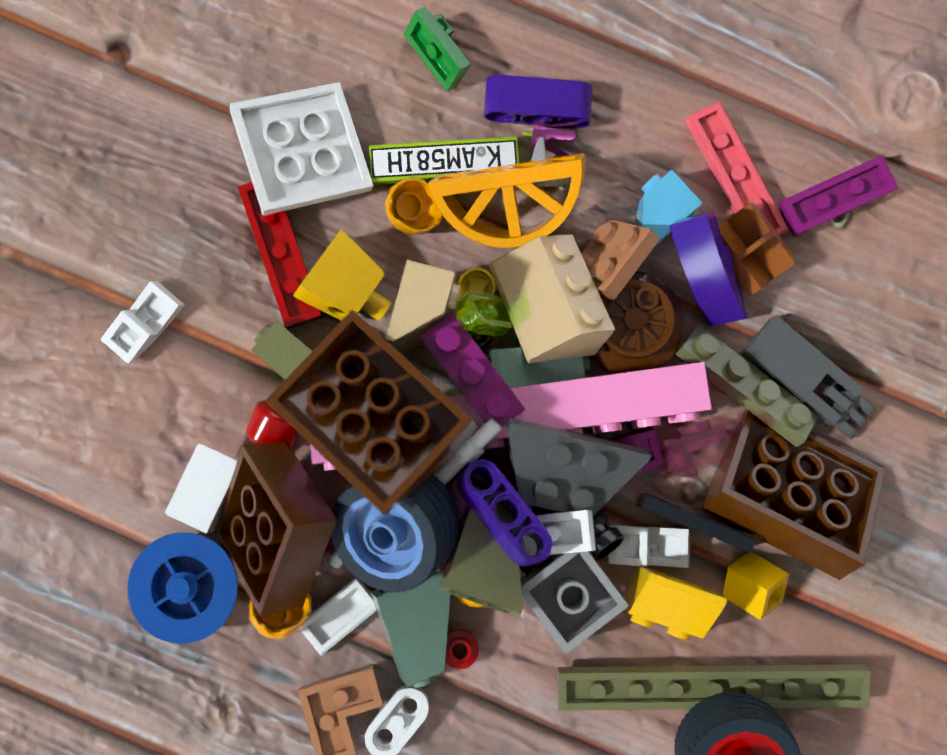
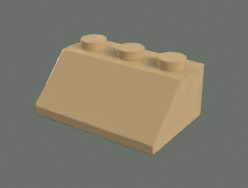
(552, 299)
(422, 301)

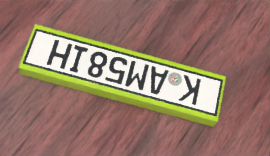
(430, 159)

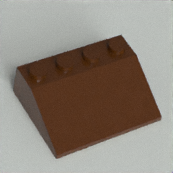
(371, 413)
(800, 499)

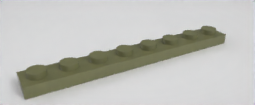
(687, 685)

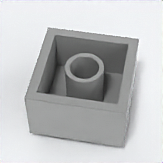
(571, 597)

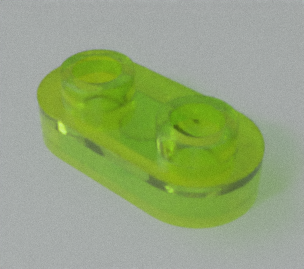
(483, 314)

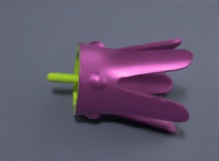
(544, 130)

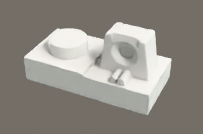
(569, 533)

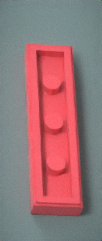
(732, 164)

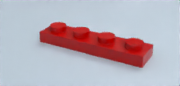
(280, 258)

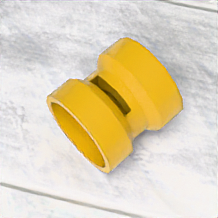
(476, 280)

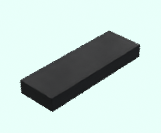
(696, 522)

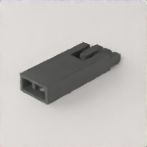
(800, 368)

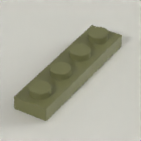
(749, 385)

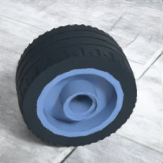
(403, 546)

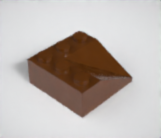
(274, 527)

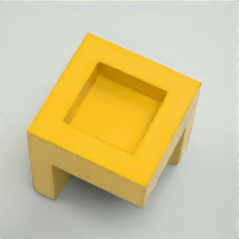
(755, 585)

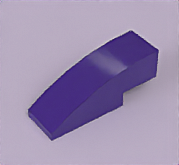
(709, 268)

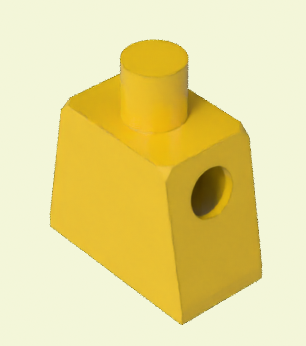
(344, 281)

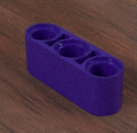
(541, 99)
(523, 520)

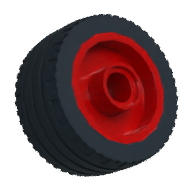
(734, 726)

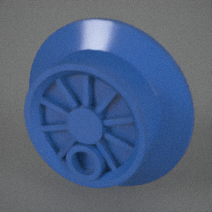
(182, 587)

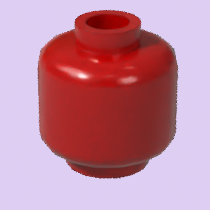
(269, 426)

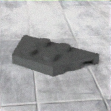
(568, 468)

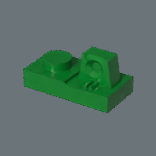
(433, 43)

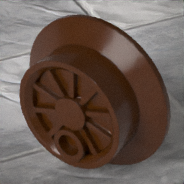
(645, 324)

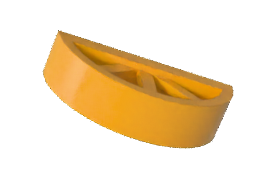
(505, 177)

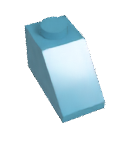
(665, 203)

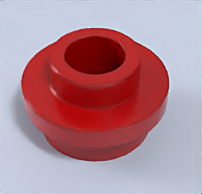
(469, 640)

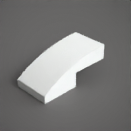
(143, 323)
(653, 546)

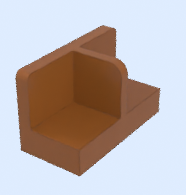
(755, 248)

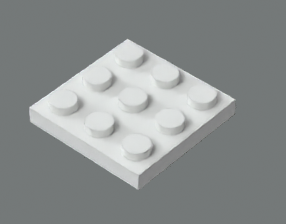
(301, 148)

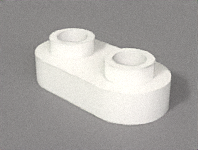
(398, 720)

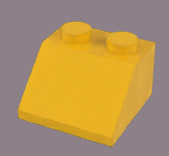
(672, 603)

